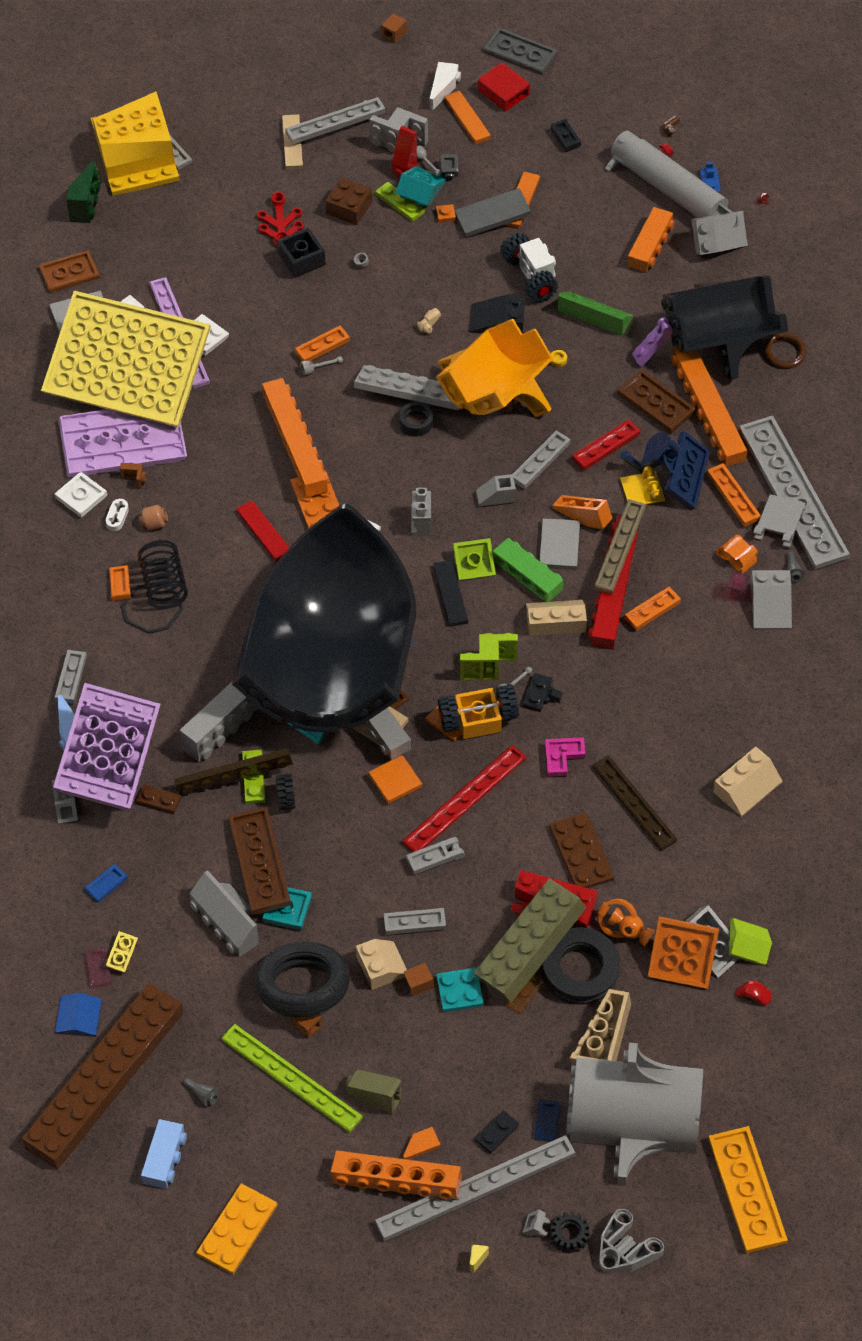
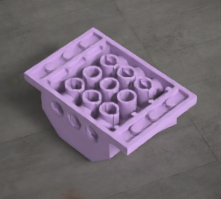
(106, 747)

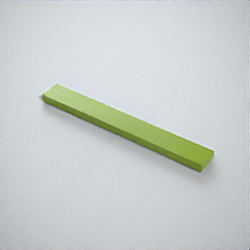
(292, 1078)

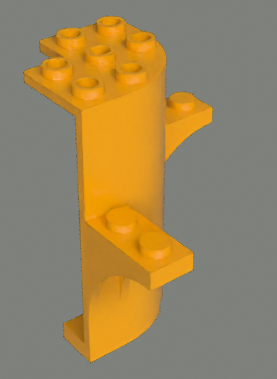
(496, 370)

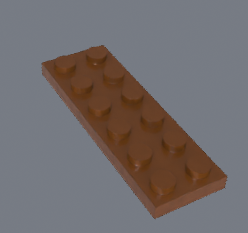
(260, 860)

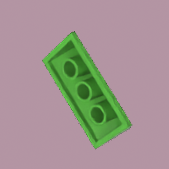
(593, 312)

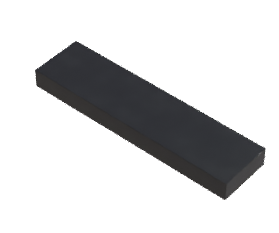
(450, 593)

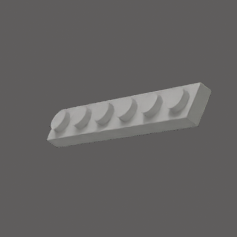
(335, 120)

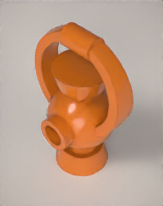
(629, 925)

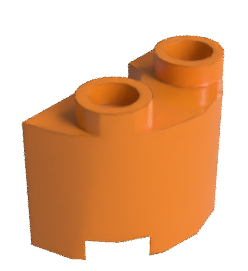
(738, 553)

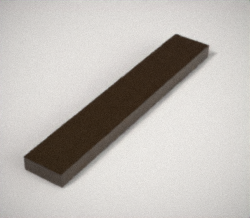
(634, 803)

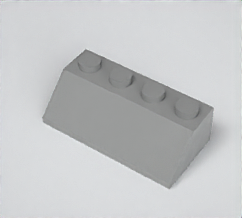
(224, 915)

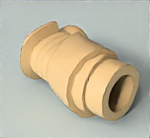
(429, 320)

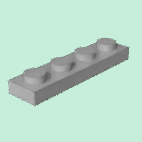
(541, 459)

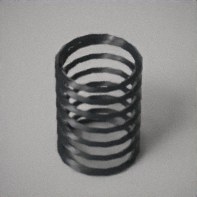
(163, 583)

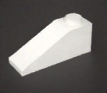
(444, 82)

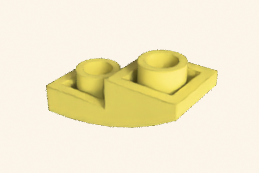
(121, 952)

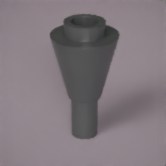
(796, 571)
(207, 1094)

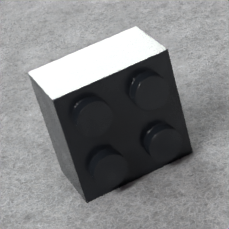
(301, 252)

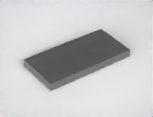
(520, 51)
(492, 212)

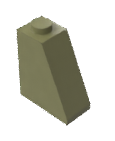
(375, 1089)

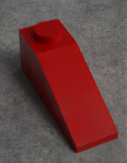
(405, 151)

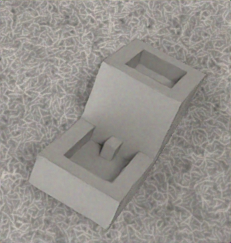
(65, 807)

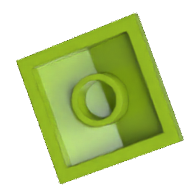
(474, 559)
(749, 942)

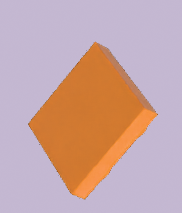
(395, 779)

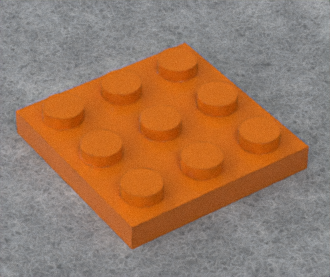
(683, 952)

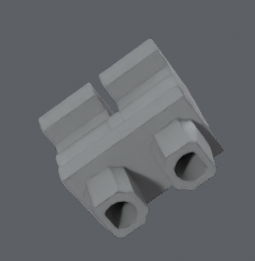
(421, 512)

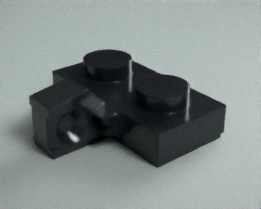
(541, 692)

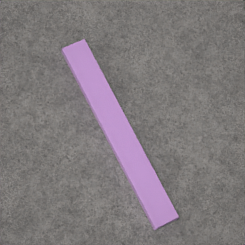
(168, 305)

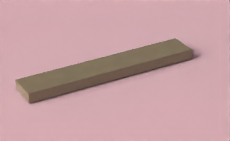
(620, 547)

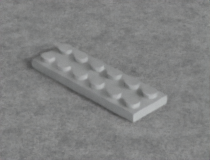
(403, 386)

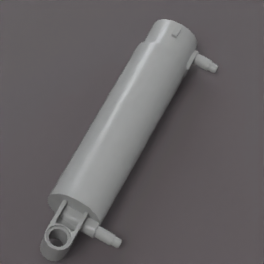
(667, 176)

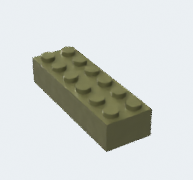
(530, 940)

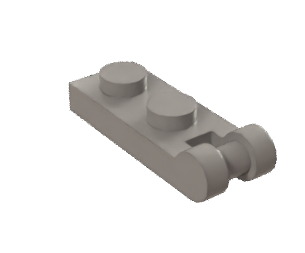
(435, 855)

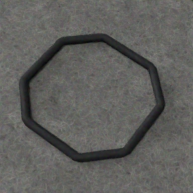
(142, 628)

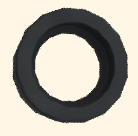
(416, 430)

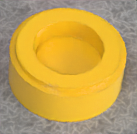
(559, 358)

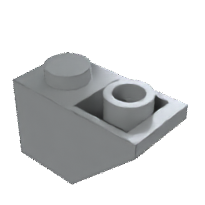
(497, 491)

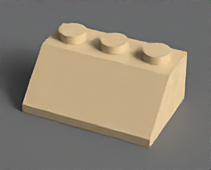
(556, 617)
(747, 781)

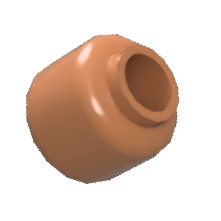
(154, 517)

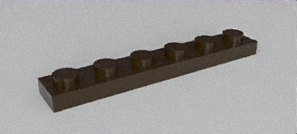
(233, 771)

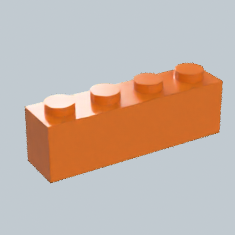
(650, 240)

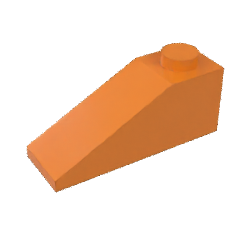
(589, 511)

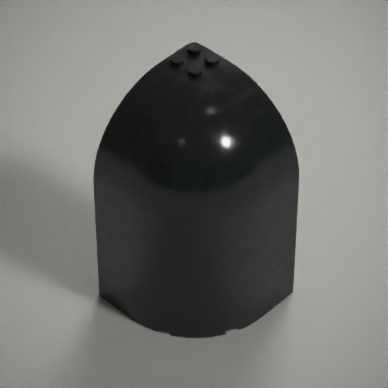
(329, 628)

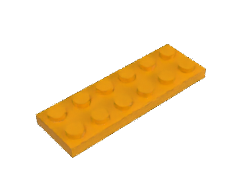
(747, 1189)

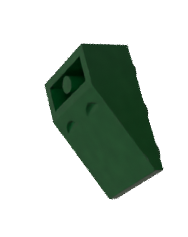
(83, 195)

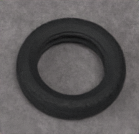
(302, 1004)

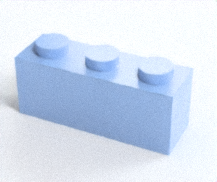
(163, 1154)

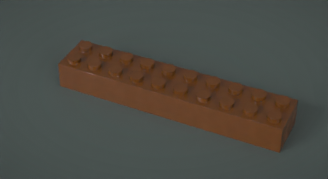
(102, 1076)

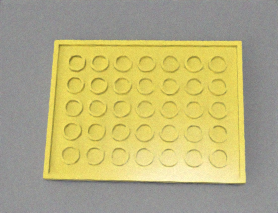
(126, 358)

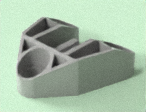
(636, 1258)

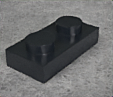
(565, 135)
(497, 1132)

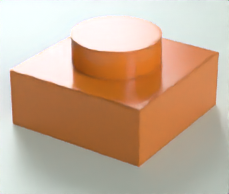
(445, 213)

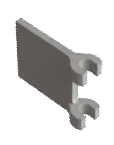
(780, 517)

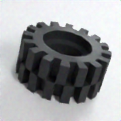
(285, 791)
(570, 1244)

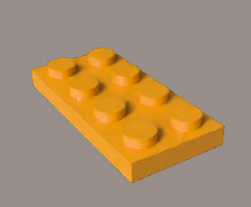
(237, 1229)

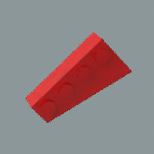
(529, 885)

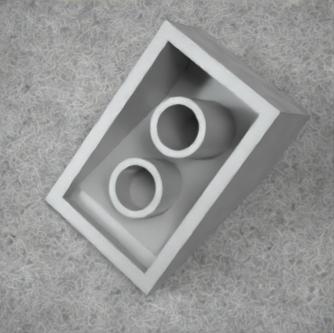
(717, 233)
(771, 599)
(722, 959)

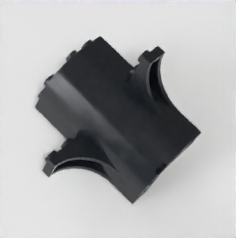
(724, 315)

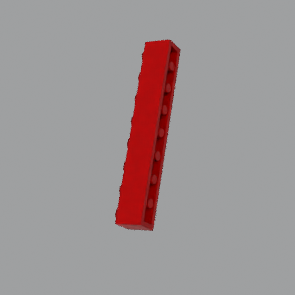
(610, 606)

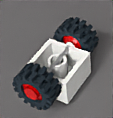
(535, 264)

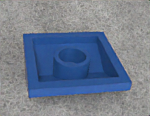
(78, 1015)

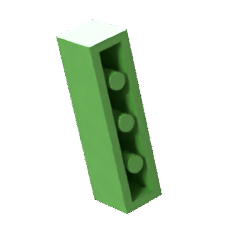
(528, 570)

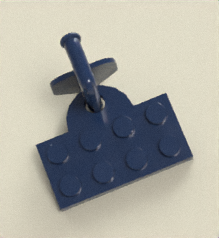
(680, 461)

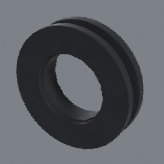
(585, 991)

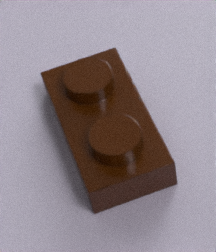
(159, 799)

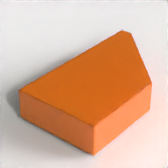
(421, 1143)

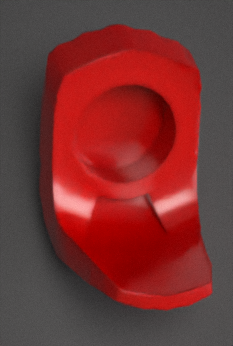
(755, 991)

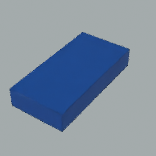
(106, 883)

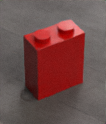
(503, 86)

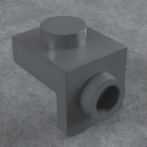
(449, 165)

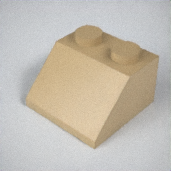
(380, 962)

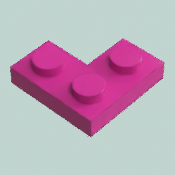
(561, 749)

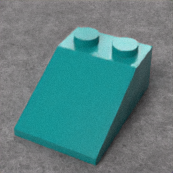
(419, 186)

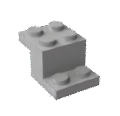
(385, 132)

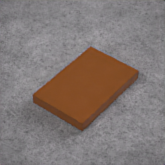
(69, 271)

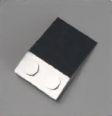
(497, 311)

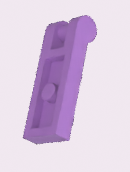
(653, 341)

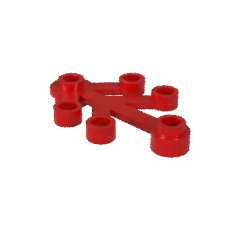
(280, 223)

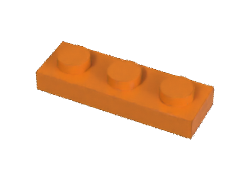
(322, 344)
(652, 608)

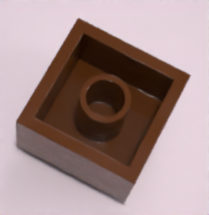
(349, 201)

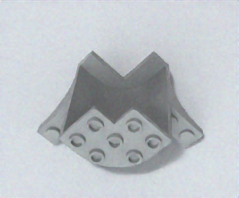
(634, 1107)

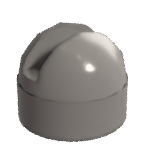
(364, 257)

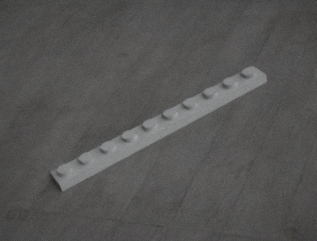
(476, 1187)

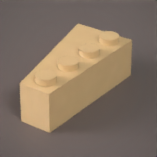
(606, 1029)

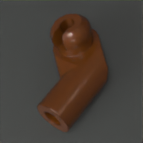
(669, 125)

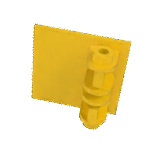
(643, 487)

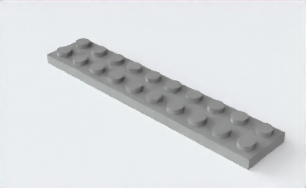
(789, 481)

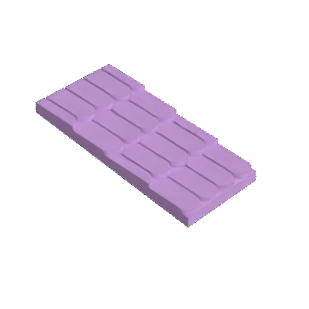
(107, 438)

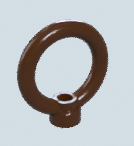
(778, 338)

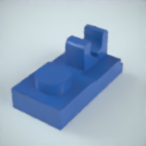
(710, 176)

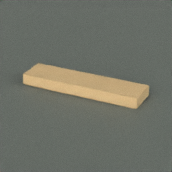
(293, 152)

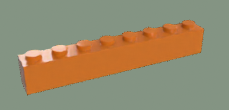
(709, 406)
(295, 438)

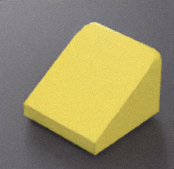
(478, 1255)

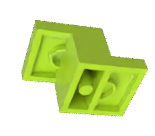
(491, 651)

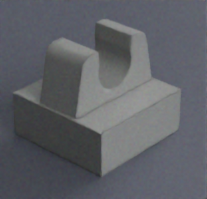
(534, 1224)

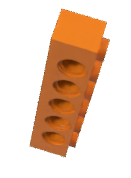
(388, 1167)

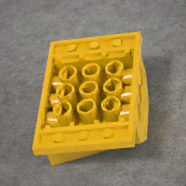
(136, 146)

